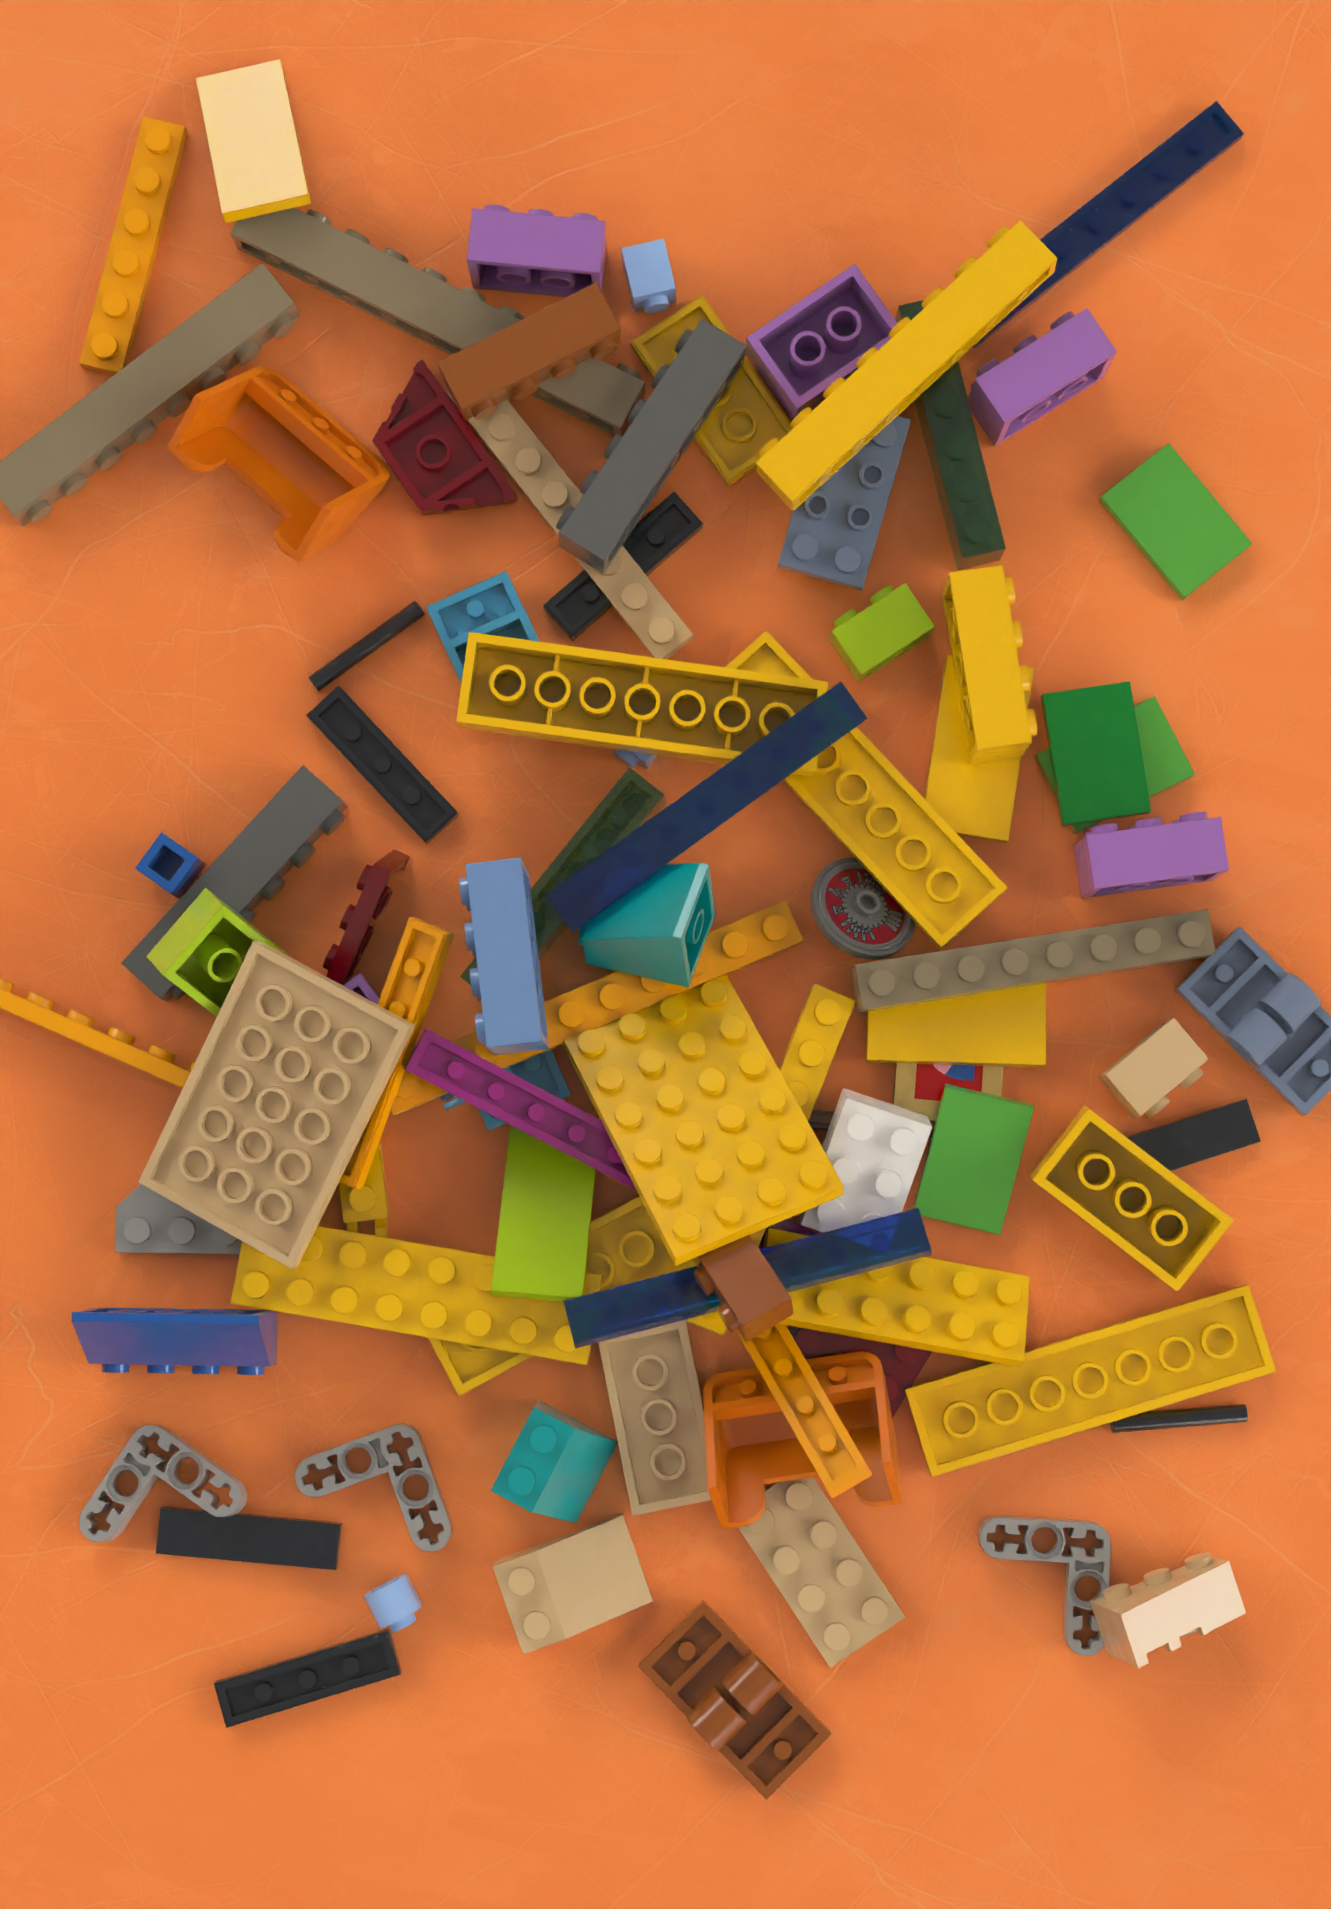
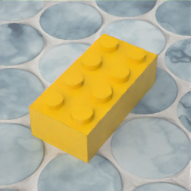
(987, 664)
(1131, 1198)

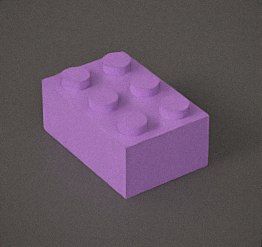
(535, 251)
(819, 340)
(1040, 375)
(1150, 855)

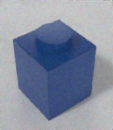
(170, 866)

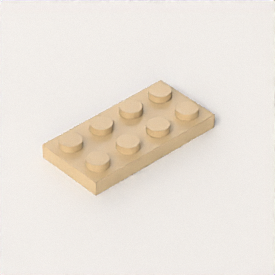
(657, 1417)
(820, 1569)

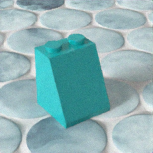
(655, 926)
(554, 1464)

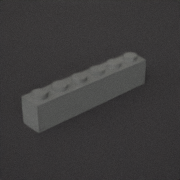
(651, 445)
(252, 864)

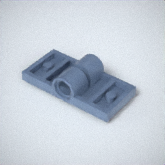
(840, 522)
(1265, 1018)

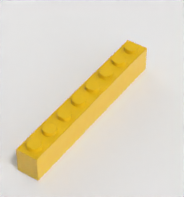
(906, 365)

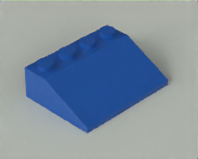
(178, 1338)

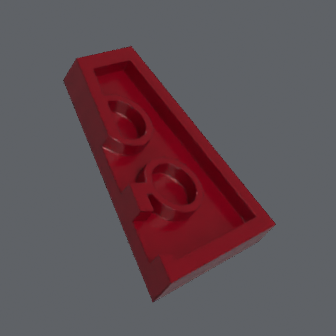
(375, 895)

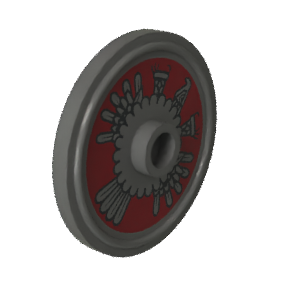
(858, 912)

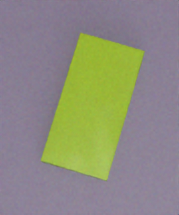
(542, 1222)

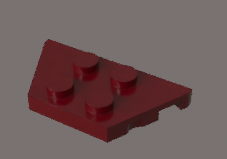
(437, 451)

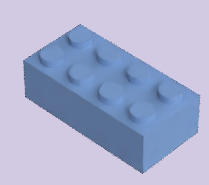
(506, 957)

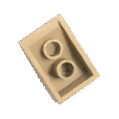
(572, 1583)

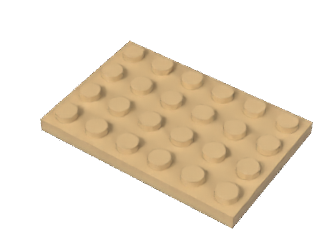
(276, 1103)

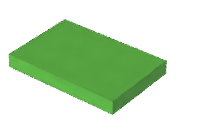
(1175, 521)
(1161, 754)
(973, 1158)

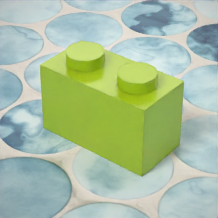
(881, 631)

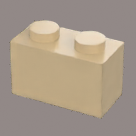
(1154, 1069)

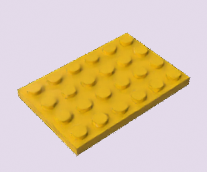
(702, 1119)

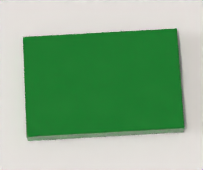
(1095, 753)

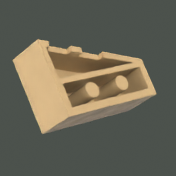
(1167, 1607)

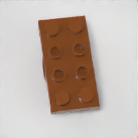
(734, 1699)

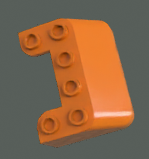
(285, 453)
(755, 1446)

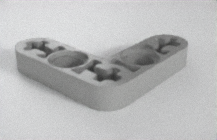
(381, 1462)
(148, 1470)
(1077, 1564)

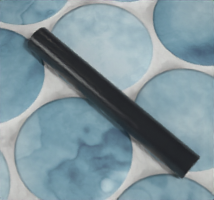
(366, 645)
(1181, 1418)

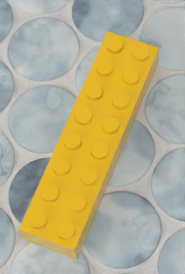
(624, 699)

